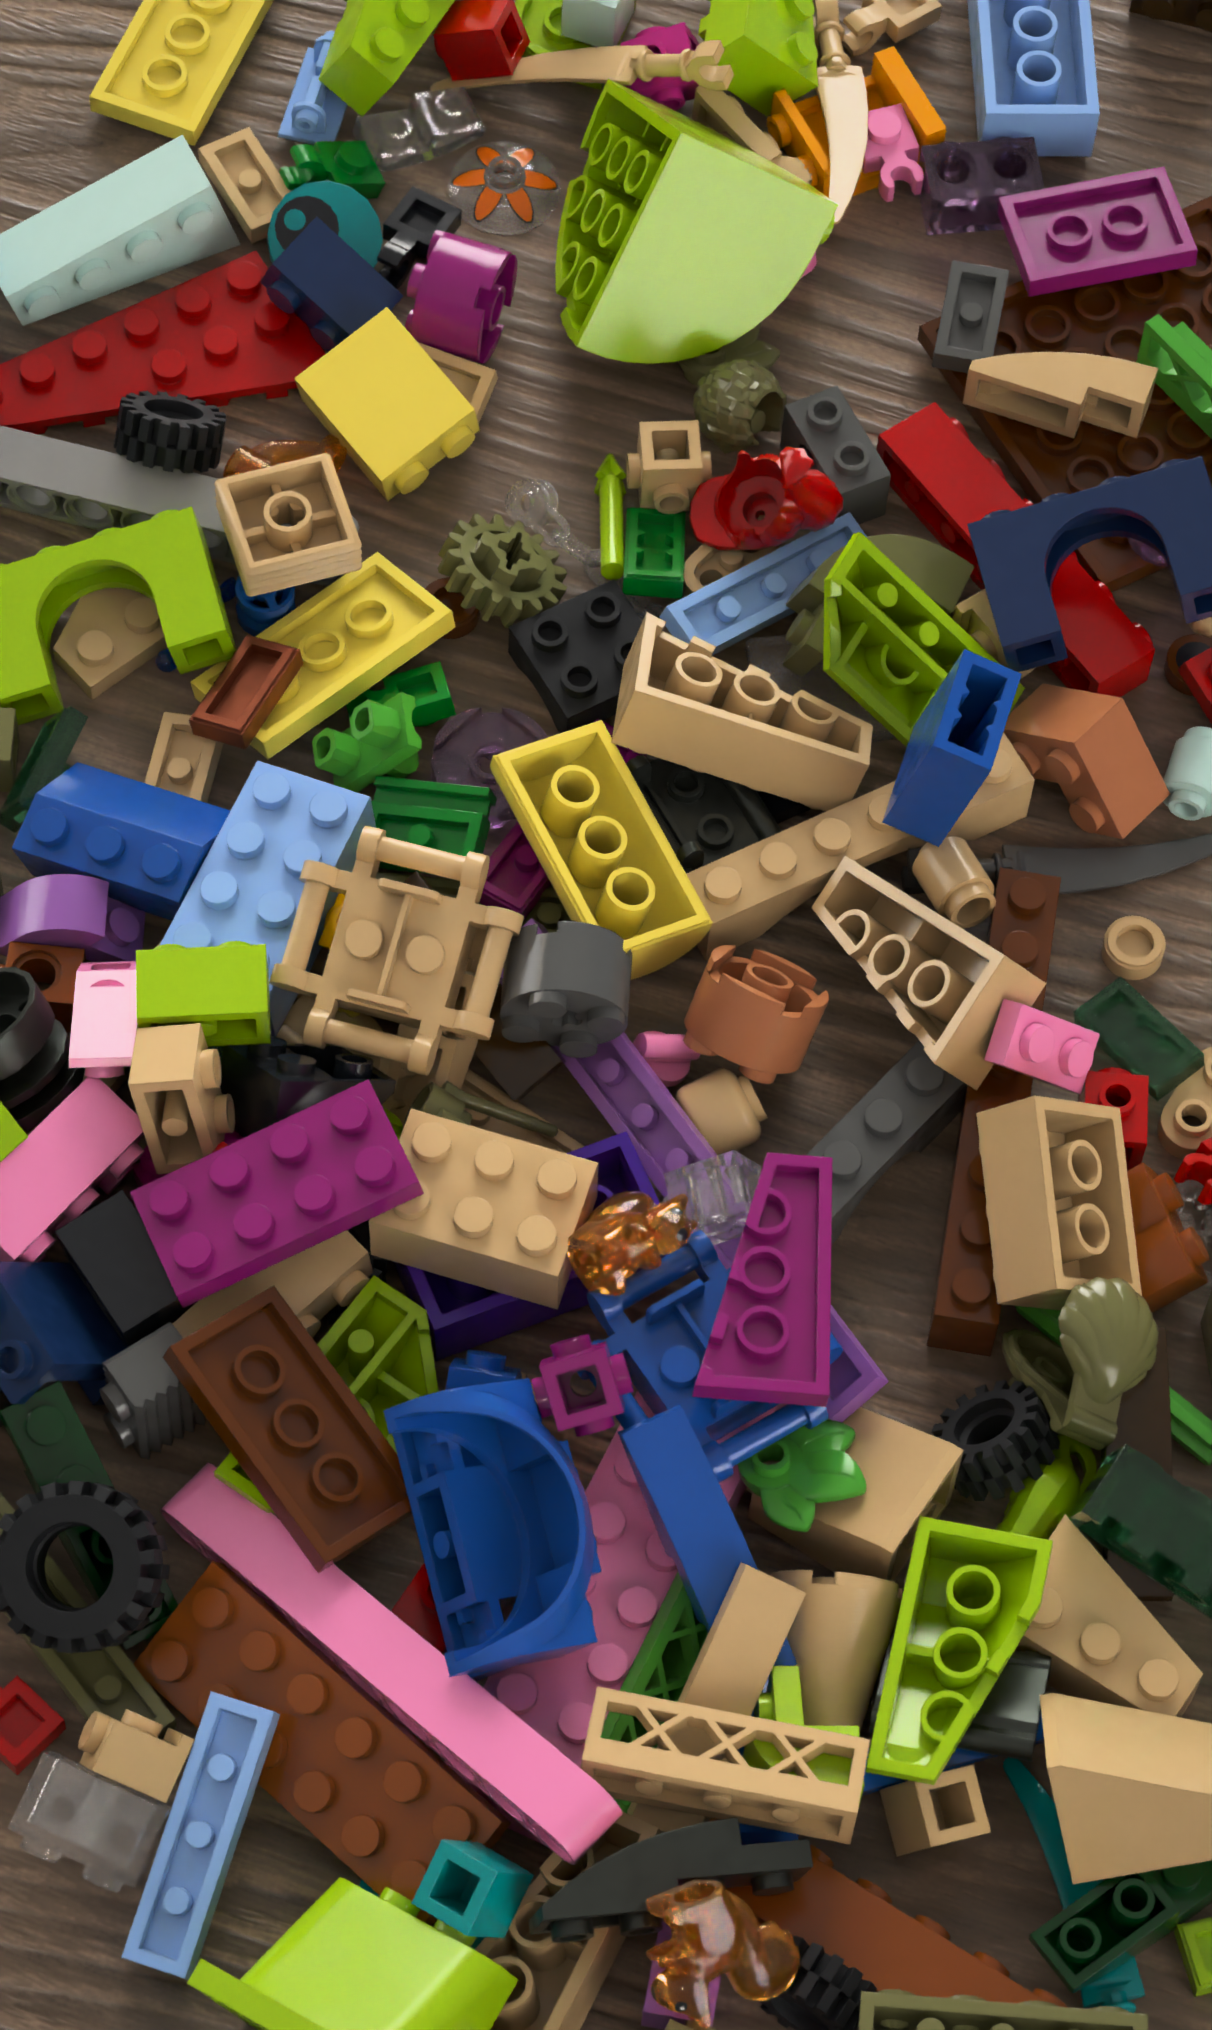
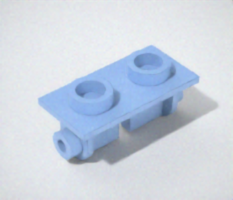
(313, 109)

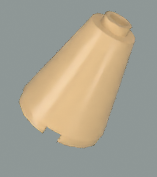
(840, 1642)

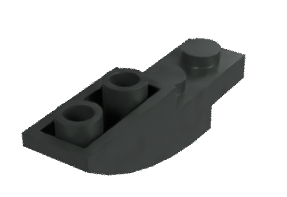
(618, 1886)

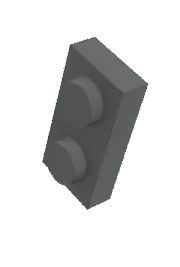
(969, 315)

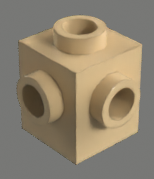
(668, 465)

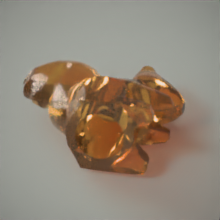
(627, 1235)
(716, 1936)

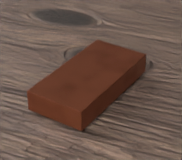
(246, 692)

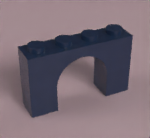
(1026, 546)

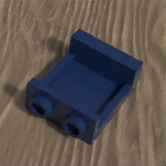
(51, 1331)

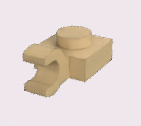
(894, 17)

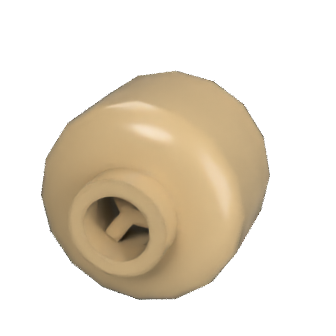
(723, 1109)

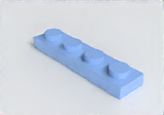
(757, 592)
(201, 1835)

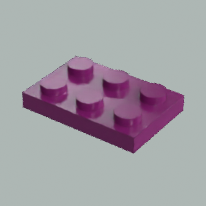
(1097, 231)

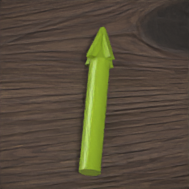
(610, 492)

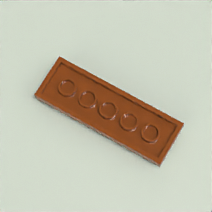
(335, 1752)

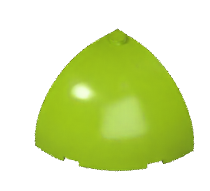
(677, 235)

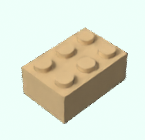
(1056, 1199)
(489, 1209)

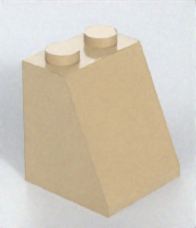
(875, 1532)
(1127, 1786)

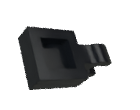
(411, 230)

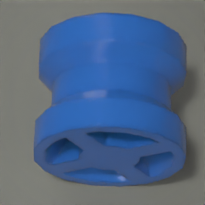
(256, 618)

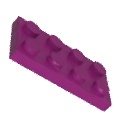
(276, 1193)

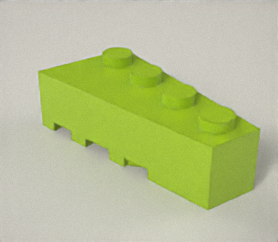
(376, 46)

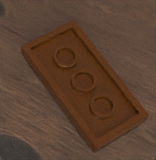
(293, 1427)

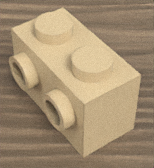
(179, 1095)

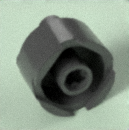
(566, 987)

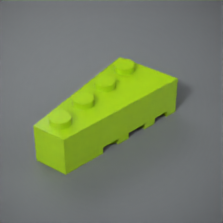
(766, 46)

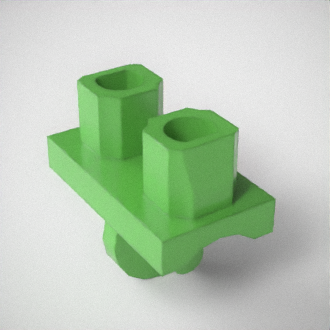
(375, 744)

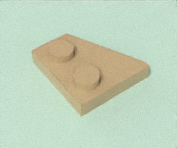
(108, 638)

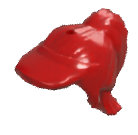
(767, 485)

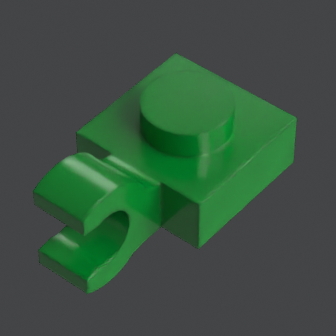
(337, 162)

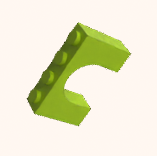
(156, 557)

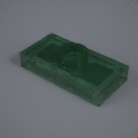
(43, 764)
(1139, 1037)

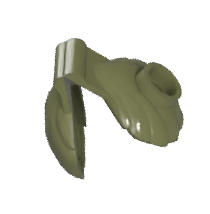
(1104, 1352)

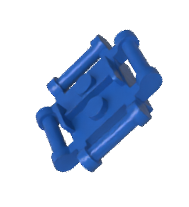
(668, 1350)

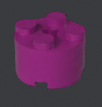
(461, 296)

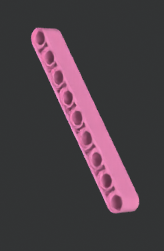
(398, 1669)

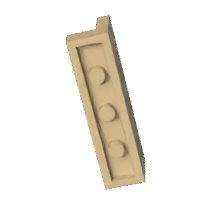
(722, 1788)

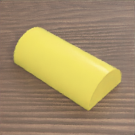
(602, 844)

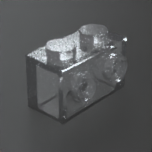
(89, 1821)

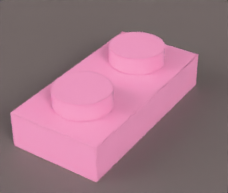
(1042, 1046)

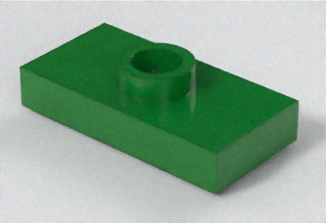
(654, 553)

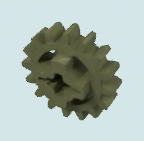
(501, 569)

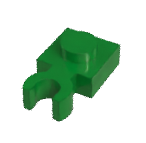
(425, 684)

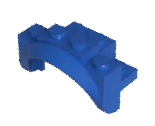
(497, 1528)

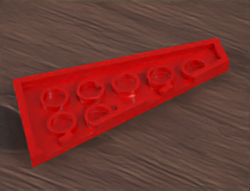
(197, 340)

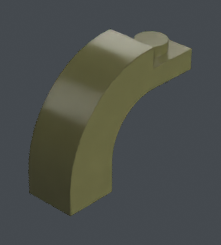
(927, 564)

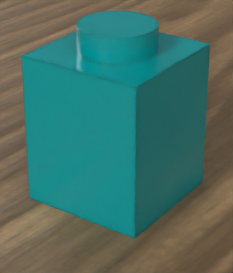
(472, 1888)

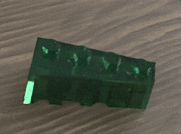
(1151, 1524)

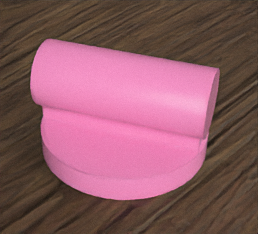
(666, 1055)

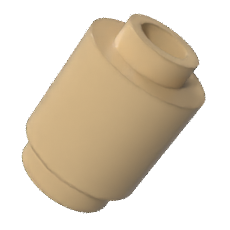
(955, 882)

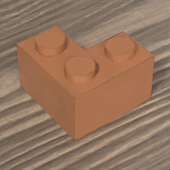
(1093, 754)

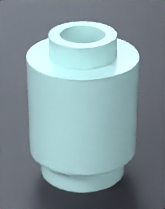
(1190, 775)

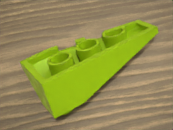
(956, 1629)

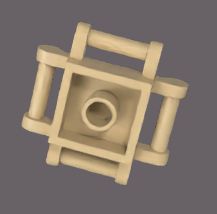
(397, 951)

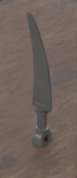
(1086, 867)

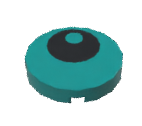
(338, 207)

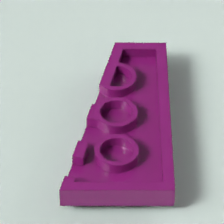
(777, 1300)

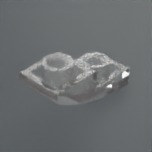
(428, 129)

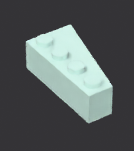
(114, 234)

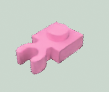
(892, 150)

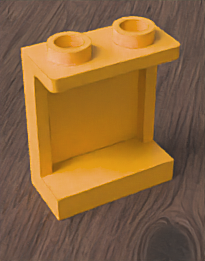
(802, 127)

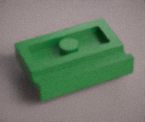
(433, 815)

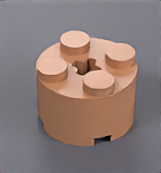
(754, 1013)

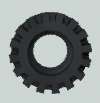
(169, 432)
(1002, 1439)
(823, 1993)

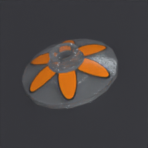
(499, 203)

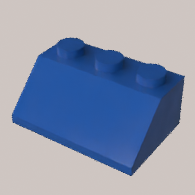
(122, 833)

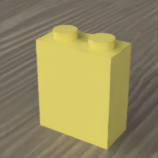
(388, 405)

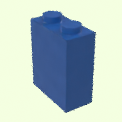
(952, 748)

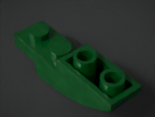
(59, 1451)
(1121, 1921)

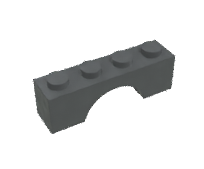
(890, 1121)

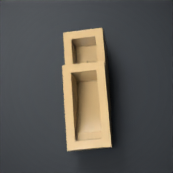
(1062, 390)

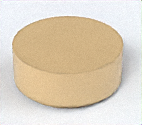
(1133, 947)

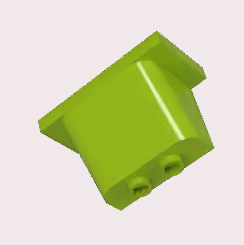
(363, 1967)

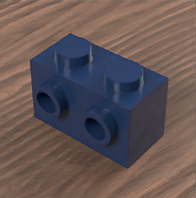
(327, 285)

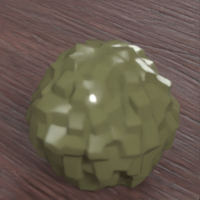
(737, 402)

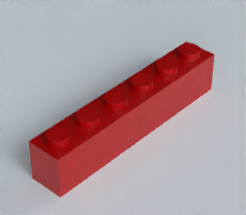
(954, 485)

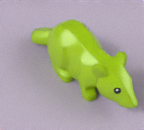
(1044, 1502)

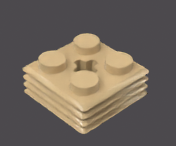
(297, 492)

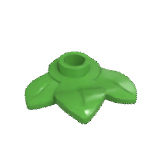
(809, 1472)

